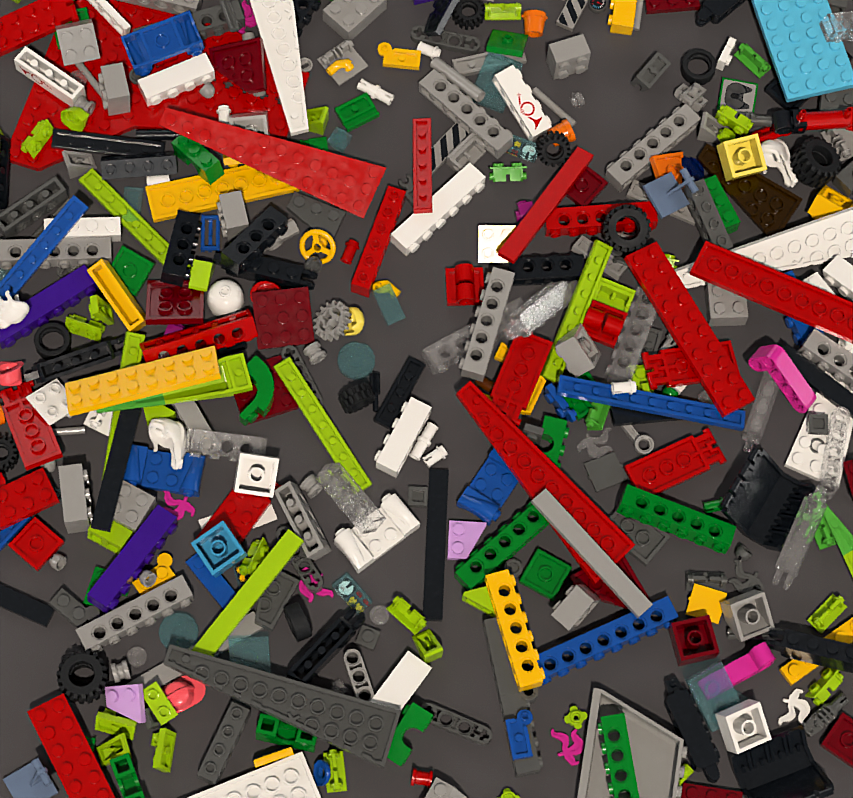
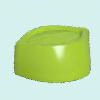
(74, 118)

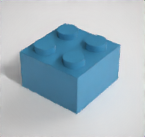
(219, 549)

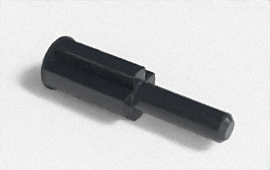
(375, 386)

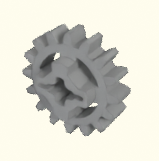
(331, 322)

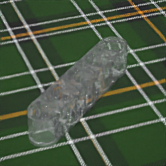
(836, 445)

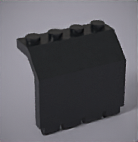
(764, 501)
(780, 769)

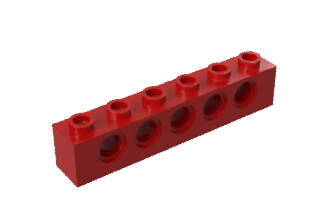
(589, 215)
(378, 241)
(206, 331)

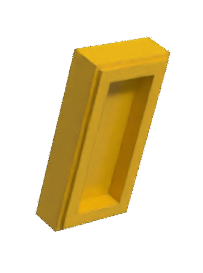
(273, 757)

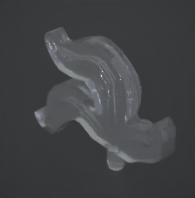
(592, 450)

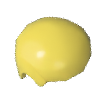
(357, 323)

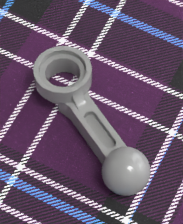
(636, 438)

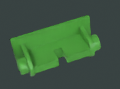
(752, 60)
(515, 172)
(597, 416)
(824, 535)

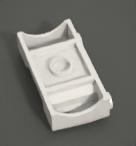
(368, 547)

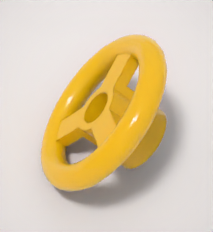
(322, 241)

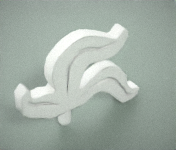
(800, 704)

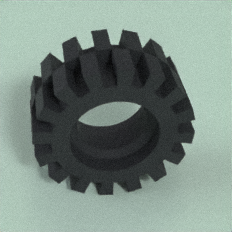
(469, 21)
(556, 158)
(356, 398)
(12, 456)

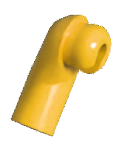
(339, 64)
(379, 284)

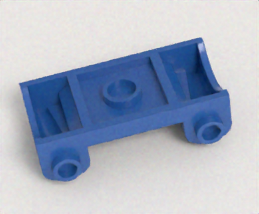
(162, 42)
(154, 472)
(489, 489)

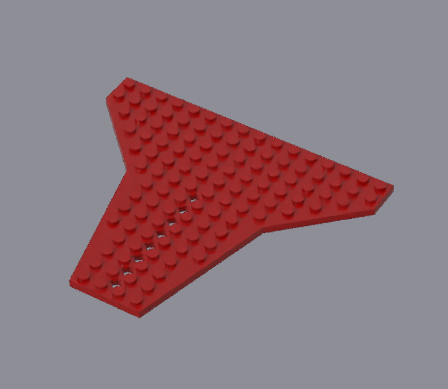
(44, 105)

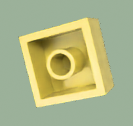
(741, 157)

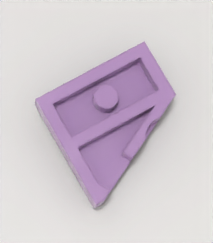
(463, 538)
(127, 701)

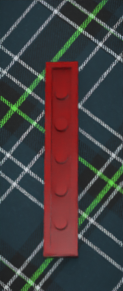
(422, 166)

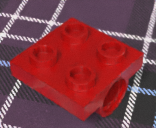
(464, 285)
(604, 323)

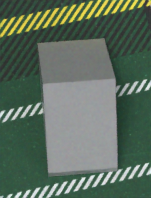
(709, 129)
(78, 163)

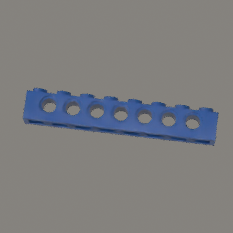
(661, 608)

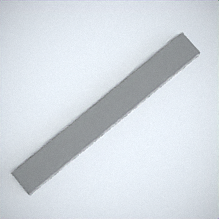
(591, 553)
(165, 675)

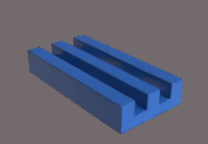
(210, 248)

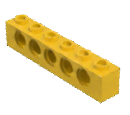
(524, 679)

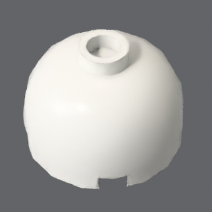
(225, 298)

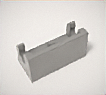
(469, 150)

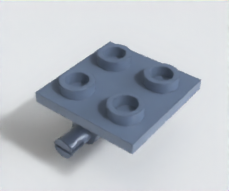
(667, 194)
(31, 782)

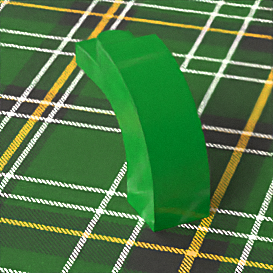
(263, 381)

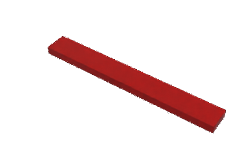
(545, 205)

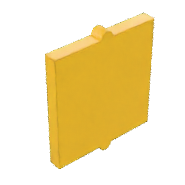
(705, 602)

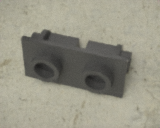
(712, 580)

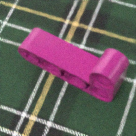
(785, 374)
(755, 661)

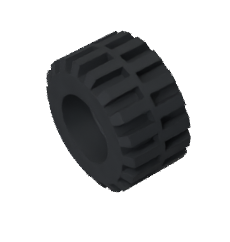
(815, 162)
(640, 221)
(75, 662)

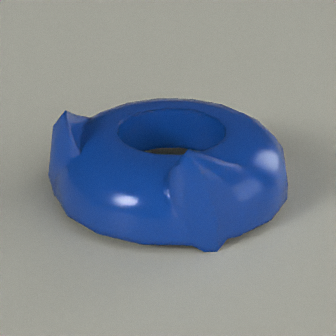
(318, 772)

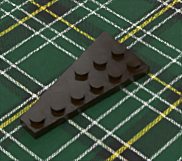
(759, 197)

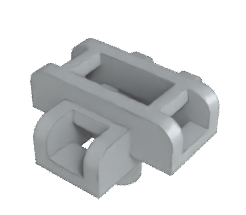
(691, 97)

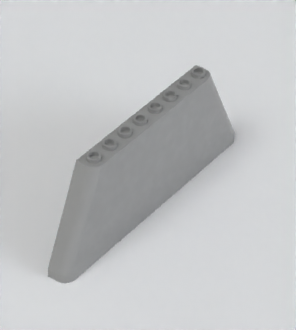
(654, 751)

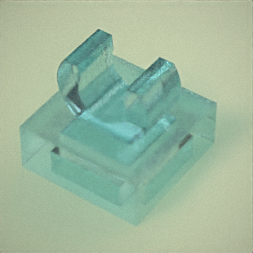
(339, 139)

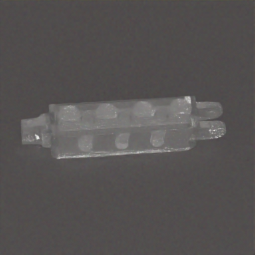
(538, 309)
(759, 411)
(800, 536)

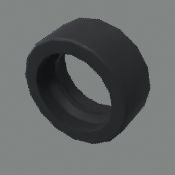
(700, 54)
(48, 328)
(297, 621)

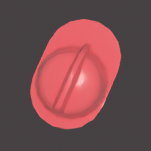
(10, 373)
(184, 692)

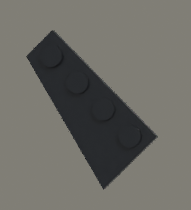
(440, 16)

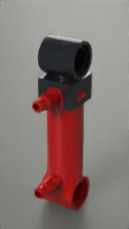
(800, 120)

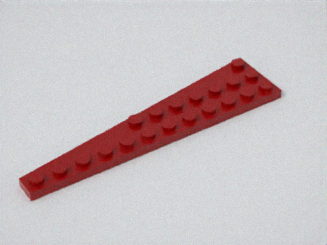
(323, 174)
(538, 472)

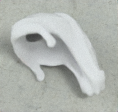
(778, 155)
(12, 310)
(169, 435)

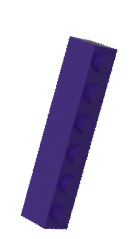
(50, 304)
(132, 559)

